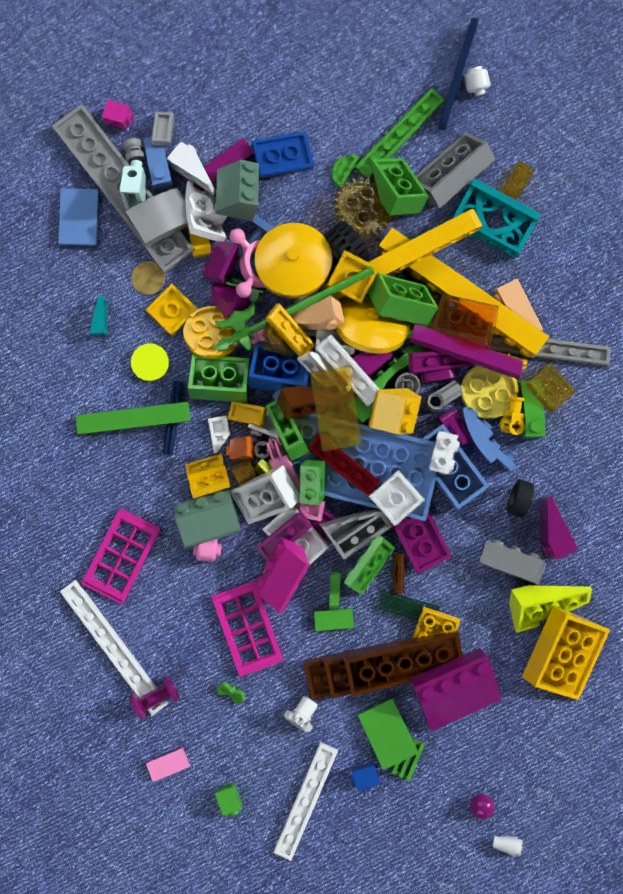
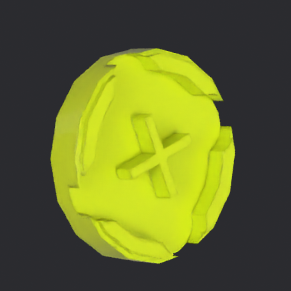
(150, 362)

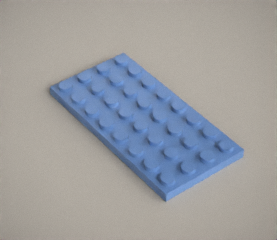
(381, 455)

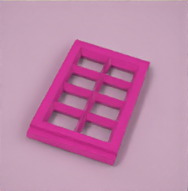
(104, 588)
(258, 663)

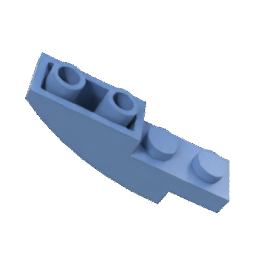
(480, 434)

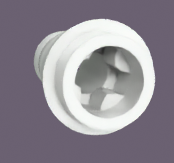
(509, 845)

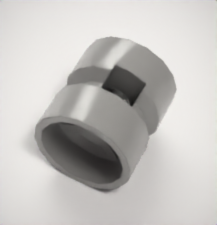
(407, 380)

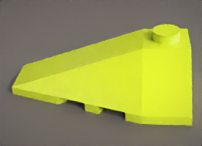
(534, 603)

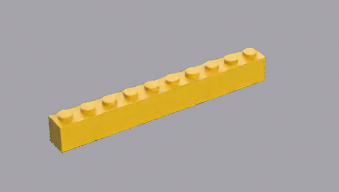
(447, 281)

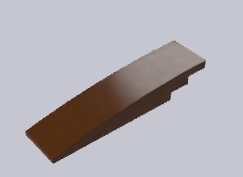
(379, 665)

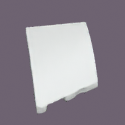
(201, 214)

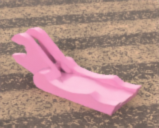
(283, 460)

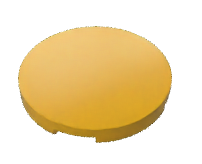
(203, 334)

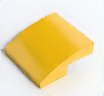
(207, 475)

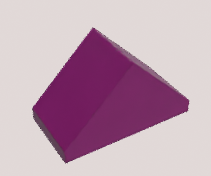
(227, 300)

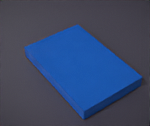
(282, 154)

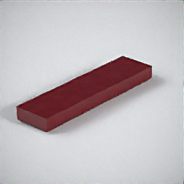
(346, 467)

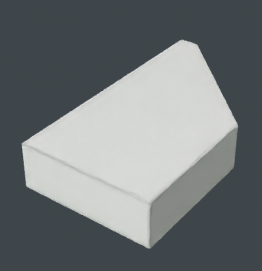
(219, 431)

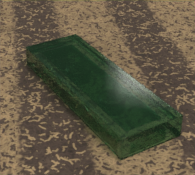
(403, 605)

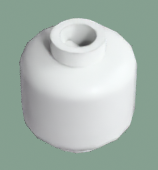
(477, 80)

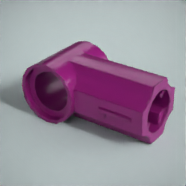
(453, 423)

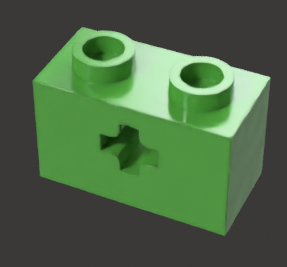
(312, 482)

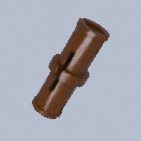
(398, 573)

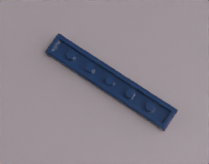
(458, 73)

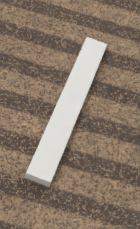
(110, 642)

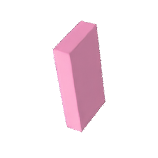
(167, 764)

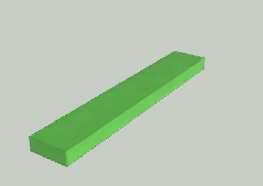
(401, 131)
(133, 418)

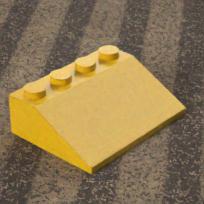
(565, 653)

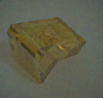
(275, 342)

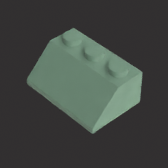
(237, 190)
(207, 518)

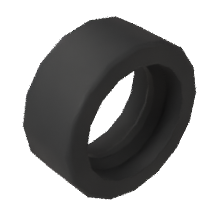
(520, 498)

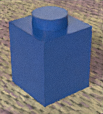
(364, 776)

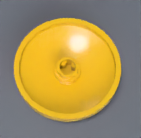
(293, 260)
(368, 330)

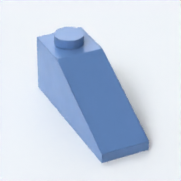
(158, 166)

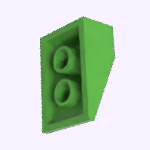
(398, 187)

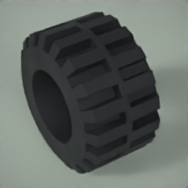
(343, 238)

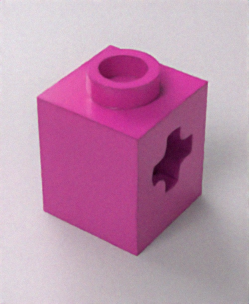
(117, 115)

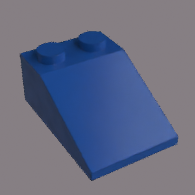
(275, 370)

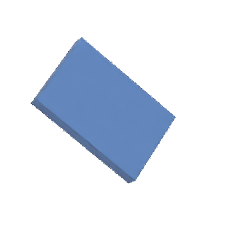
(79, 217)

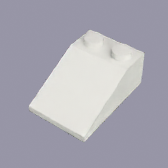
(266, 495)

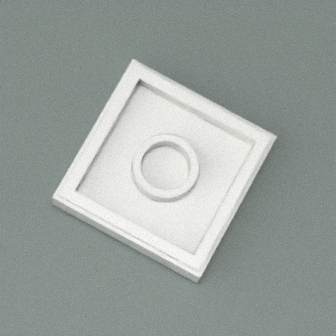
(396, 498)

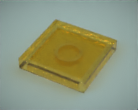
(550, 388)

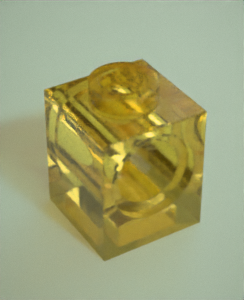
(244, 472)

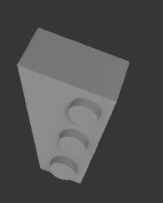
(355, 530)
(513, 561)

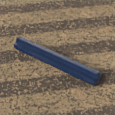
(170, 432)

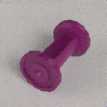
(155, 697)

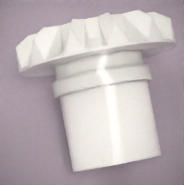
(302, 714)

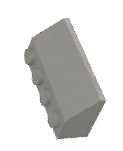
(455, 168)

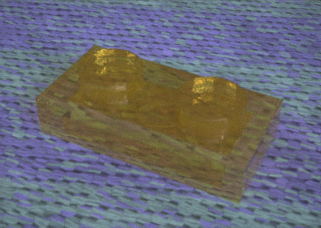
(517, 180)

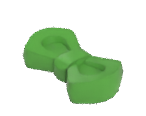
(225, 689)

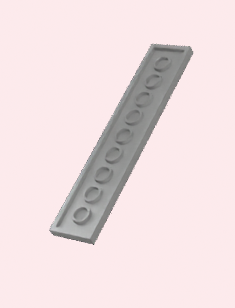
(105, 167)

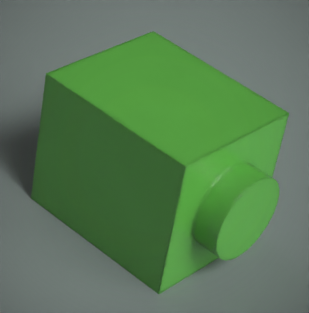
(229, 799)

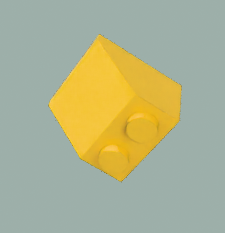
(395, 410)

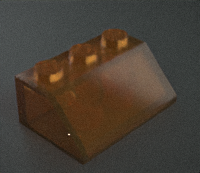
(466, 320)

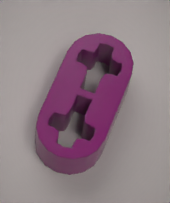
(436, 375)

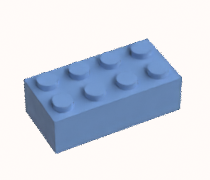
(464, 481)

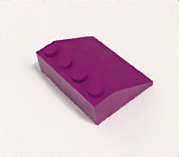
(456, 689)

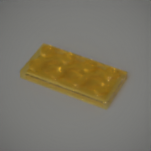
(335, 408)

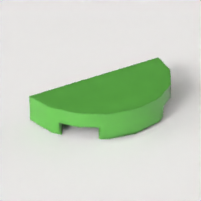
(343, 168)

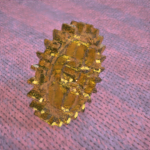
(350, 214)

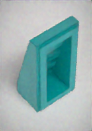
(99, 323)

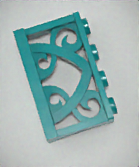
(520, 211)

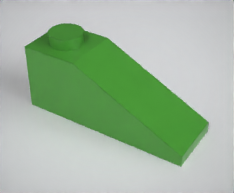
(533, 414)
(287, 431)

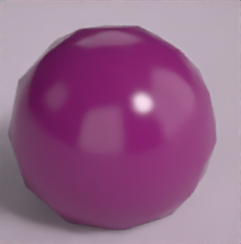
(482, 806)

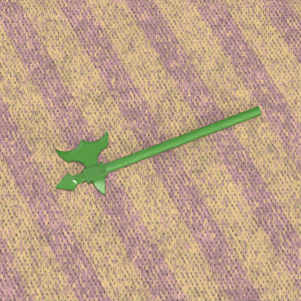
(239, 318)

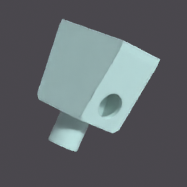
(133, 184)

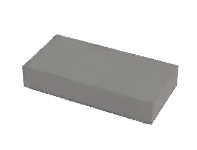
(162, 129)

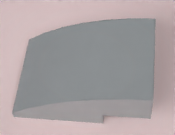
(159, 216)

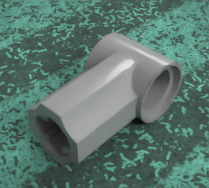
(444, 396)

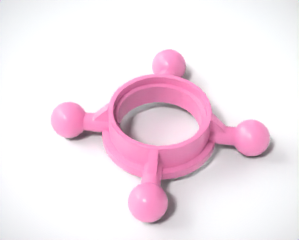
(244, 289)

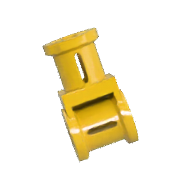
(513, 416)

